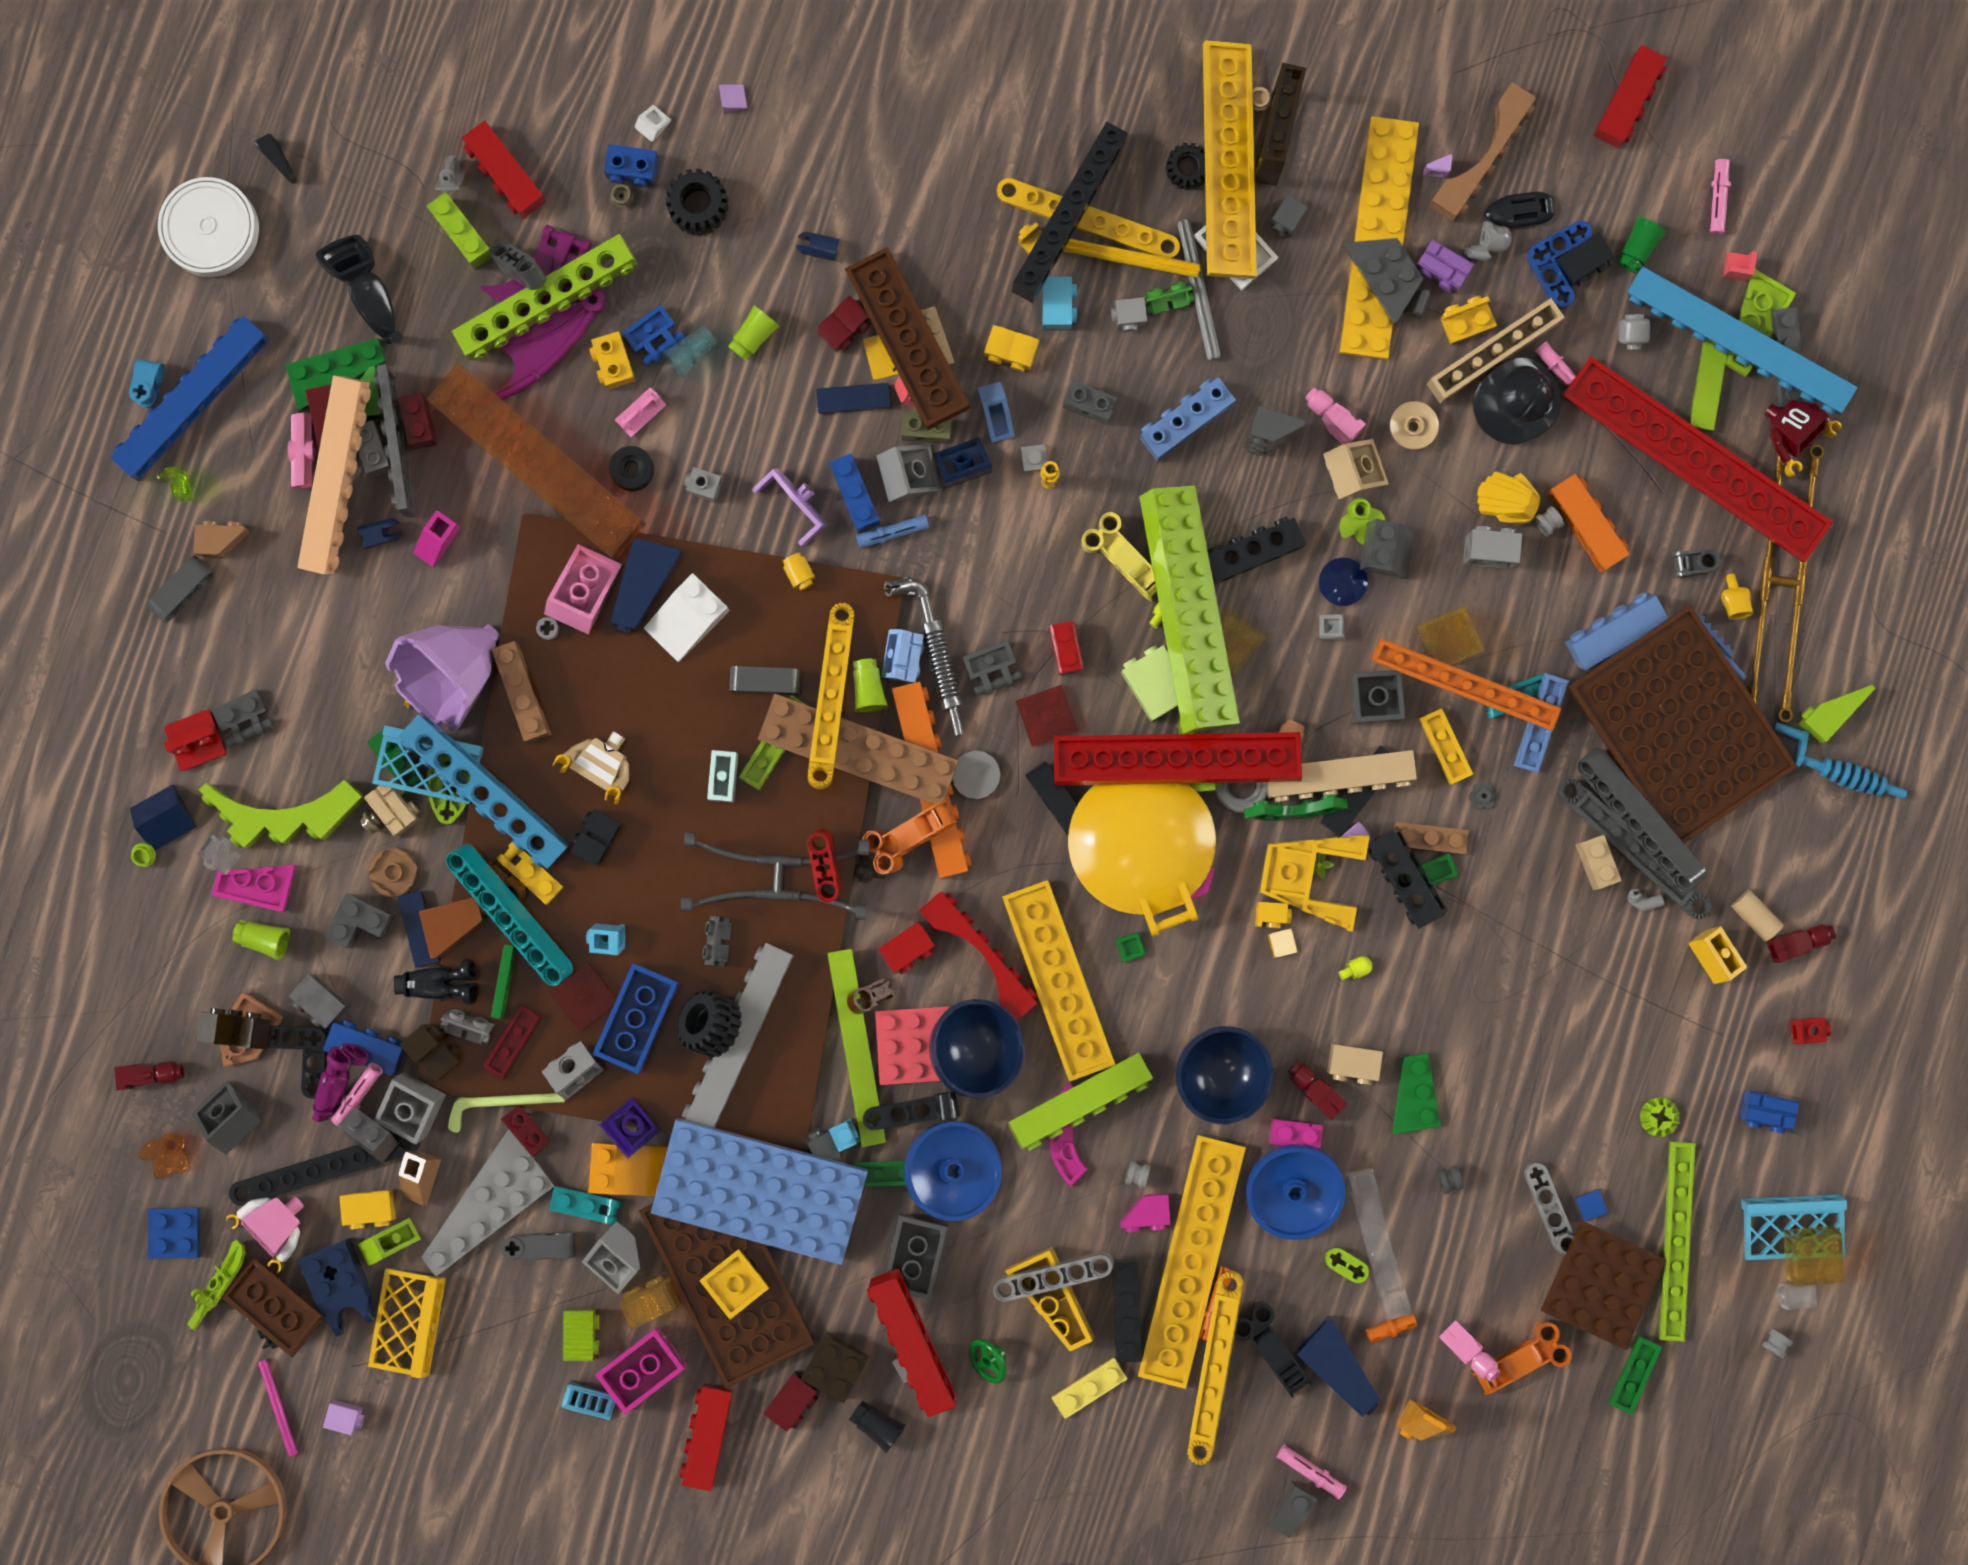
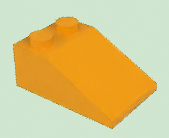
(617, 1175)

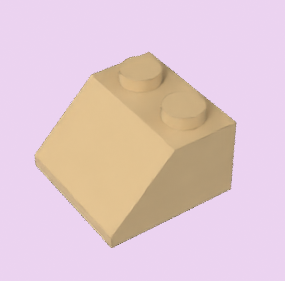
(1355, 468)

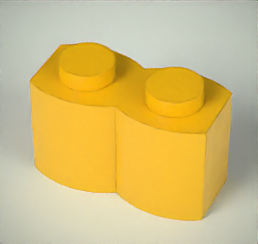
(1011, 348)

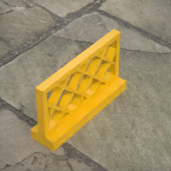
(426, 1329)

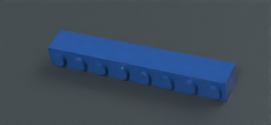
(189, 398)

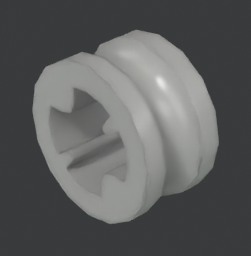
(552, 634)

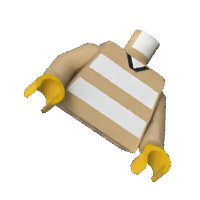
(599, 763)

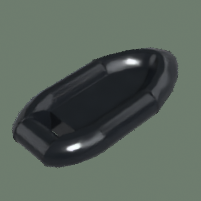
(1521, 210)

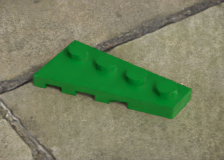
(320, 369)

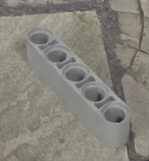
(1043, 1284)

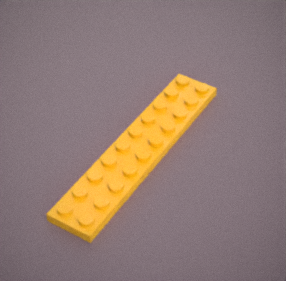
(1229, 160)
(1380, 216)
(1191, 1261)

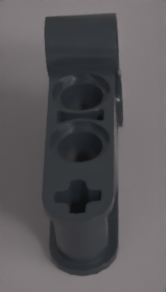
(941, 1106)
(1273, 1349)

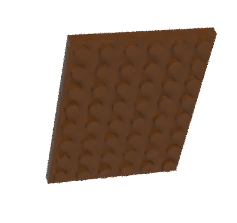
(1682, 724)

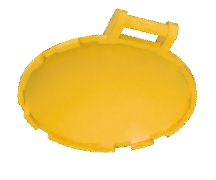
(1143, 848)

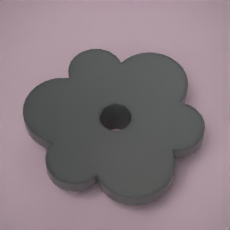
(1476, 795)

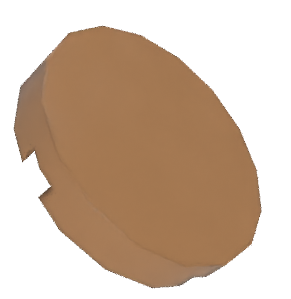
(393, 872)

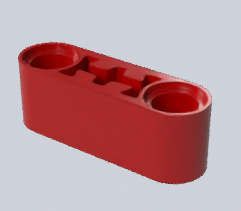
(832, 872)

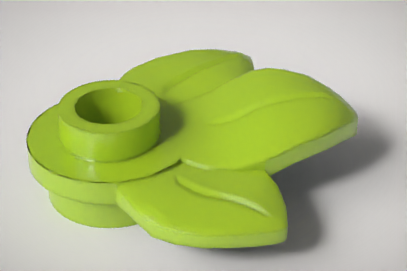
(1356, 524)

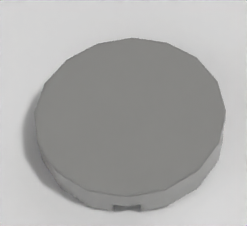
(976, 775)

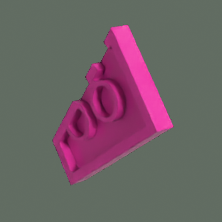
(258, 886)

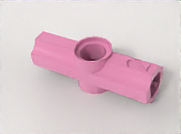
(302, 451)

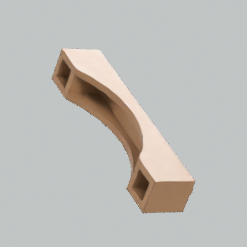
(1454, 193)

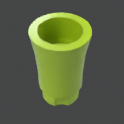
(752, 333)
(868, 687)
(262, 938)

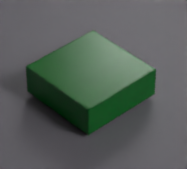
(1130, 947)

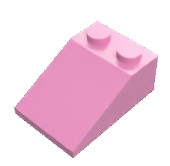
(582, 589)

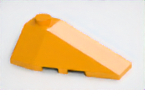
(1422, 1423)

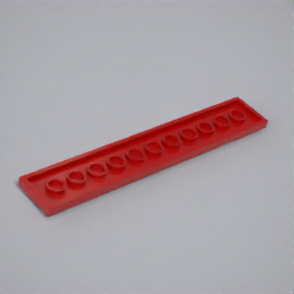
(1697, 459)

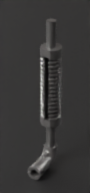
(936, 648)

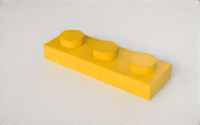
(1445, 746)

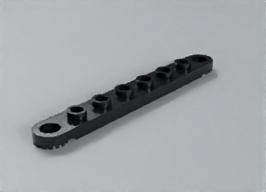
(312, 1172)

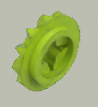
(1650, 1123)

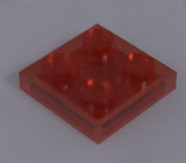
(1046, 715)

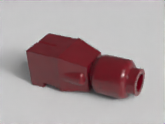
(1800, 942)
(146, 1074)
(1317, 1090)

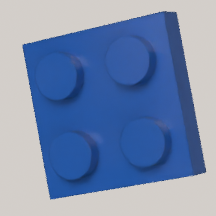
(173, 1233)

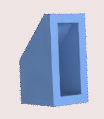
(996, 411)

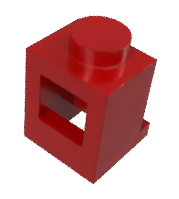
(1801, 1030)

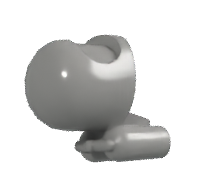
(1492, 239)

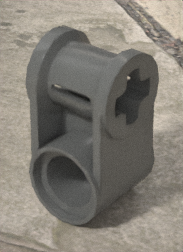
(1690, 563)

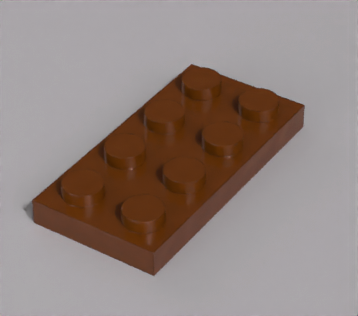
(273, 1307)

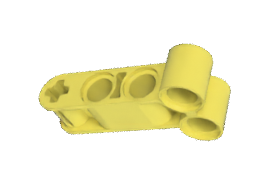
(1122, 555)

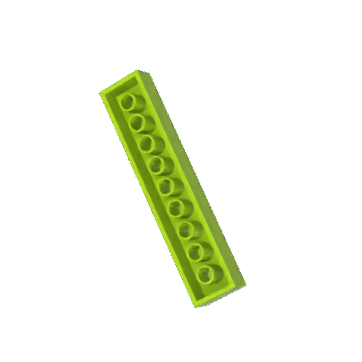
(1189, 609)

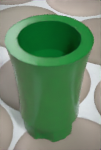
(1640, 244)

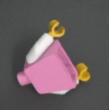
(271, 1226)

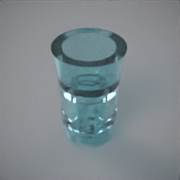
(690, 350)

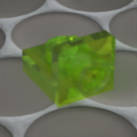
(180, 487)

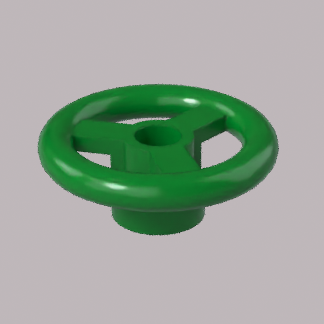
(992, 1358)

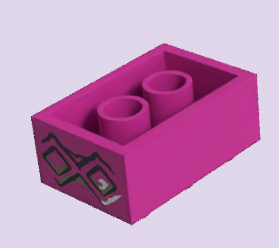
(641, 1370)

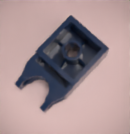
(344, 1290)

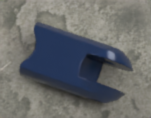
(819, 246)
(378, 533)

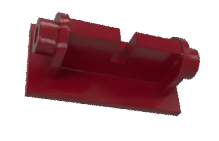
(525, 1130)

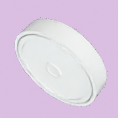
(208, 227)

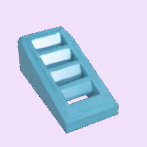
(567, 1404)

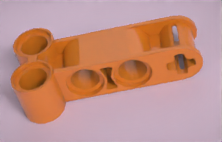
(908, 836)
(1527, 1358)

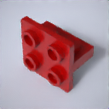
(194, 740)

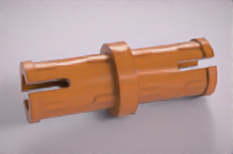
(1390, 1328)

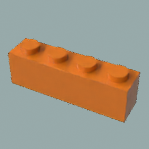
(1588, 523)

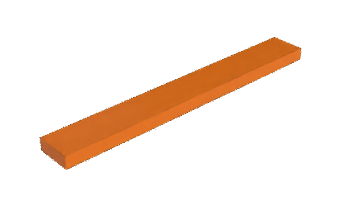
(1465, 684)

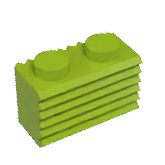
(580, 1335)

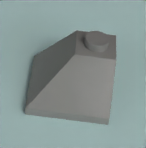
(614, 1257)

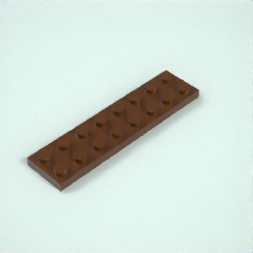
(907, 338)

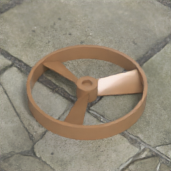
(221, 1510)

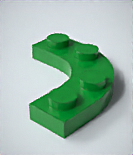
(1310, 808)

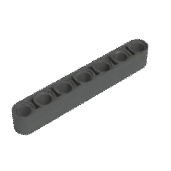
(1641, 820)

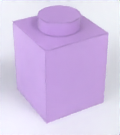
(344, 1417)

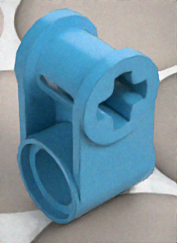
(146, 378)

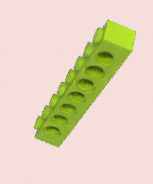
(573, 272)

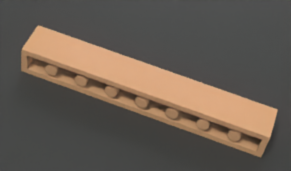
(334, 475)

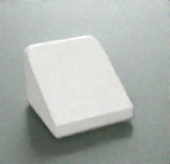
(652, 123)

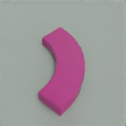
(1065, 1154)

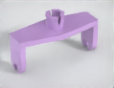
(799, 496)

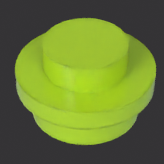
(143, 854)

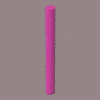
(277, 1407)

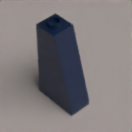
(643, 580)
(1335, 1363)

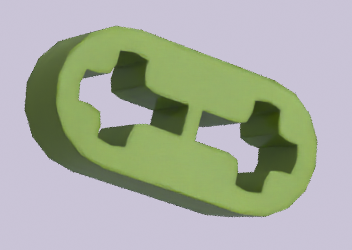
(1350, 1260)

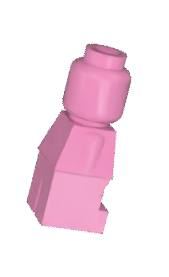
(1335, 417)
(1470, 1351)

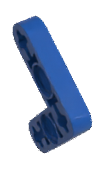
(1549, 264)

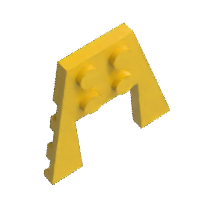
(1290, 872)

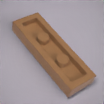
(1434, 838)

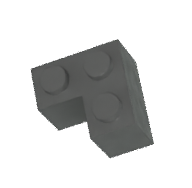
(354, 916)

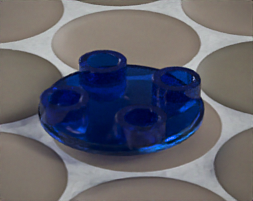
(1343, 581)

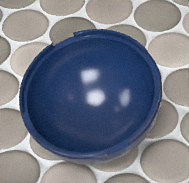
(976, 1048)
(1224, 1075)

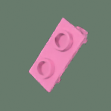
(640, 412)

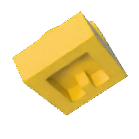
(1028, 236)

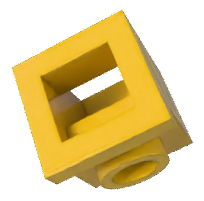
(1273, 914)

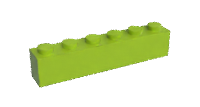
(1079, 1101)

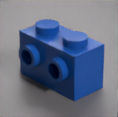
(631, 165)

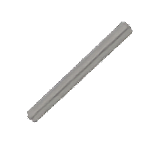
(1199, 292)

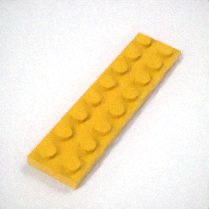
(1058, 980)

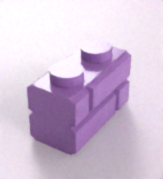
(1444, 266)

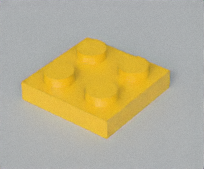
(734, 1284)

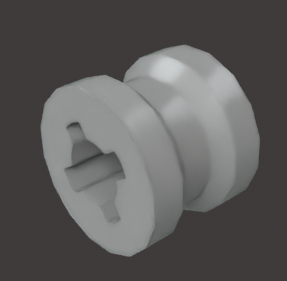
(1549, 521)
(1137, 1174)
(1777, 1343)

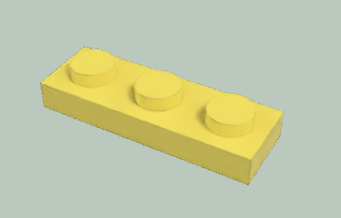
(1089, 1387)

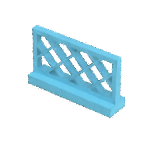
(391, 734)
(1788, 1206)

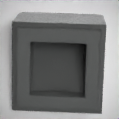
(1417, 304)

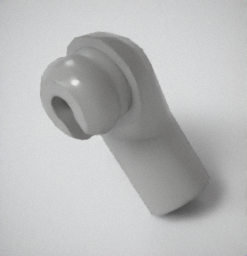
(1642, 902)

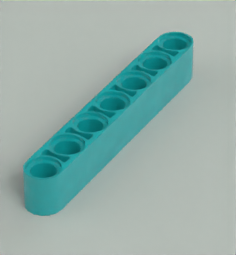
(509, 914)

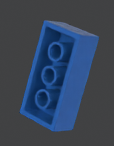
(636, 1018)

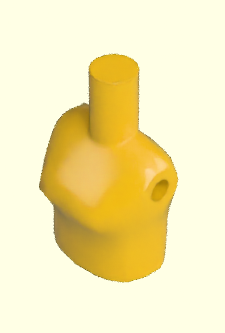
(1736, 600)

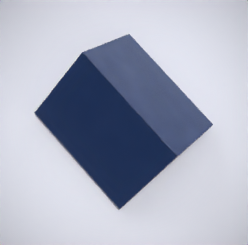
(963, 462)
(162, 818)

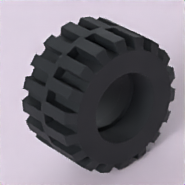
(691, 183)
(709, 1023)

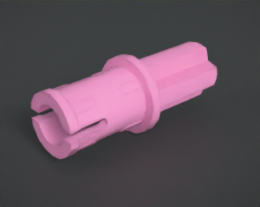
(1555, 363)

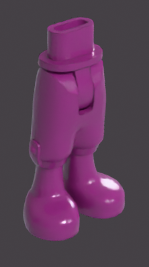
(336, 1078)

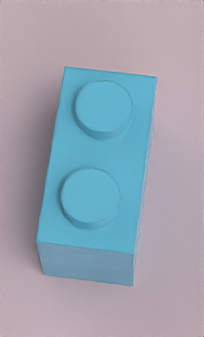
(1057, 303)

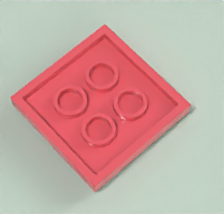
(904, 1044)

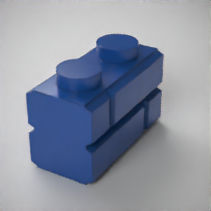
(1769, 1111)

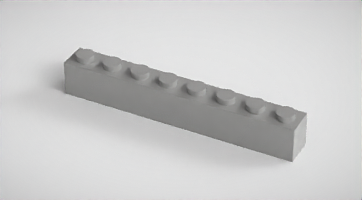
(754, 1006)

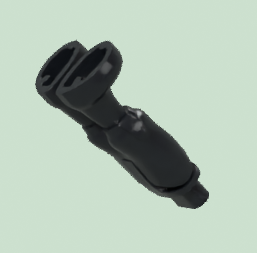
(432, 983)

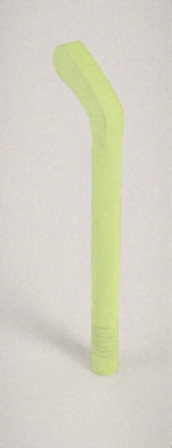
(463, 1103)

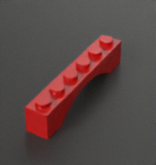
(945, 917)

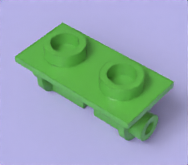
(1177, 294)

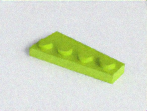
(1760, 298)

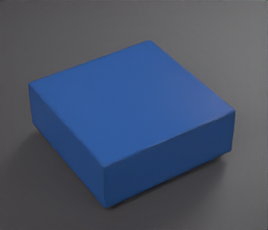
(1591, 1205)

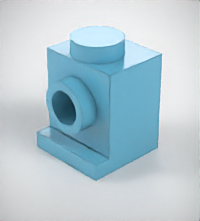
(599, 944)
(844, 1135)

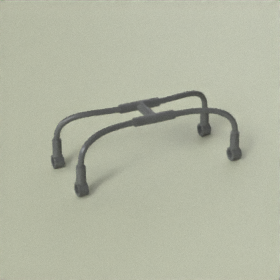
(778, 893)

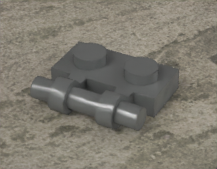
(988, 661)
(239, 711)

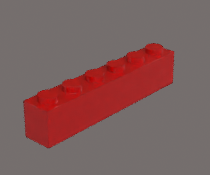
(912, 1343)

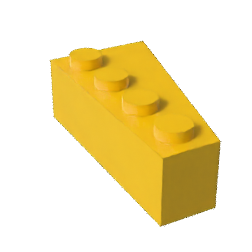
(1056, 1306)

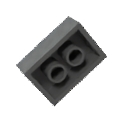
(917, 1253)

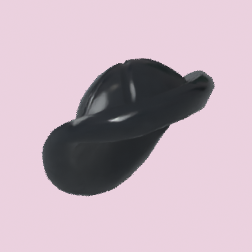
(1517, 401)

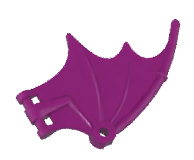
(551, 341)

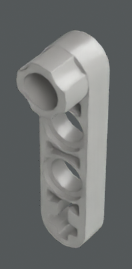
(1553, 1206)

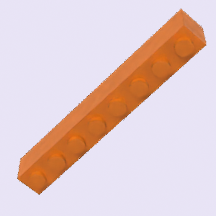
(917, 730)

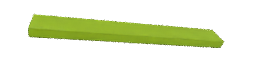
(855, 1046)
(1677, 1241)

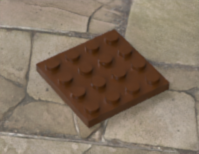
(1603, 1285)

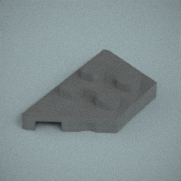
(1387, 273)

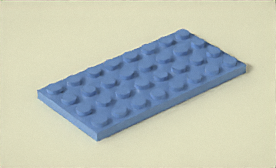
(759, 1191)

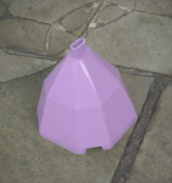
(443, 669)

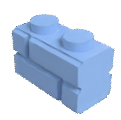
(902, 656)

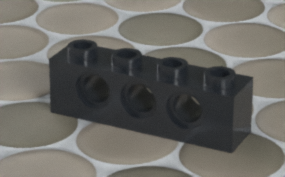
(1291, 541)
(1395, 842)

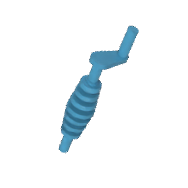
(1844, 774)

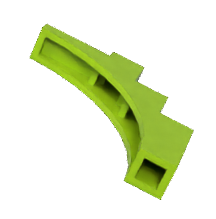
(320, 816)

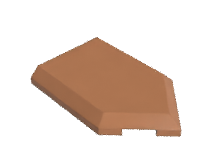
(247, 1003)

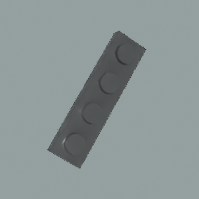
(1786, 332)

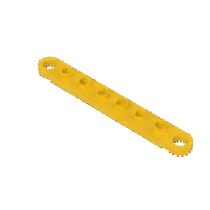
(1093, 222)
(831, 696)
(1215, 1367)

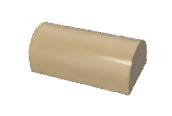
(1757, 915)

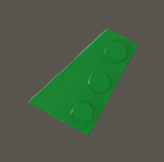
(1416, 1096)

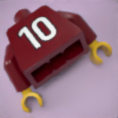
(1796, 429)

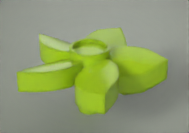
(1320, 864)

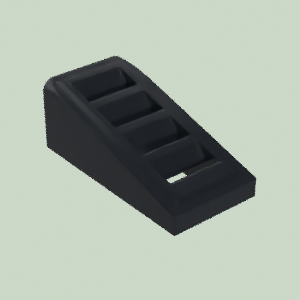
(271, 149)

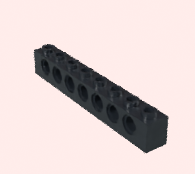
(1069, 212)

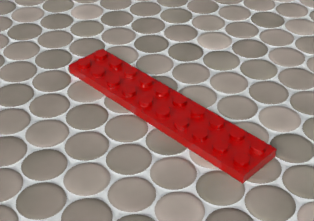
(1177, 758)

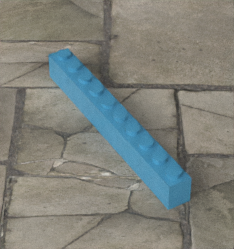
(1742, 341)

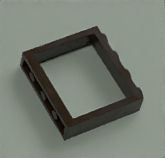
(1279, 124)

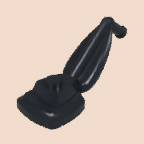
(351, 262)

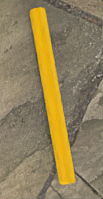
(1133, 258)

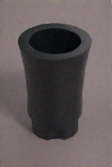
(877, 1425)

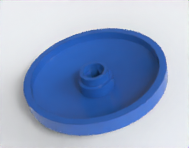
(952, 1171)
(1295, 1191)

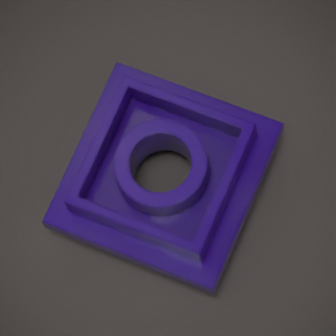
(625, 1140)

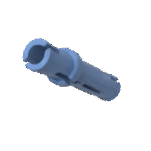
(892, 531)

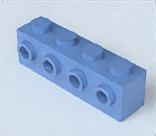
(1187, 419)
(1615, 631)

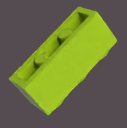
(460, 230)

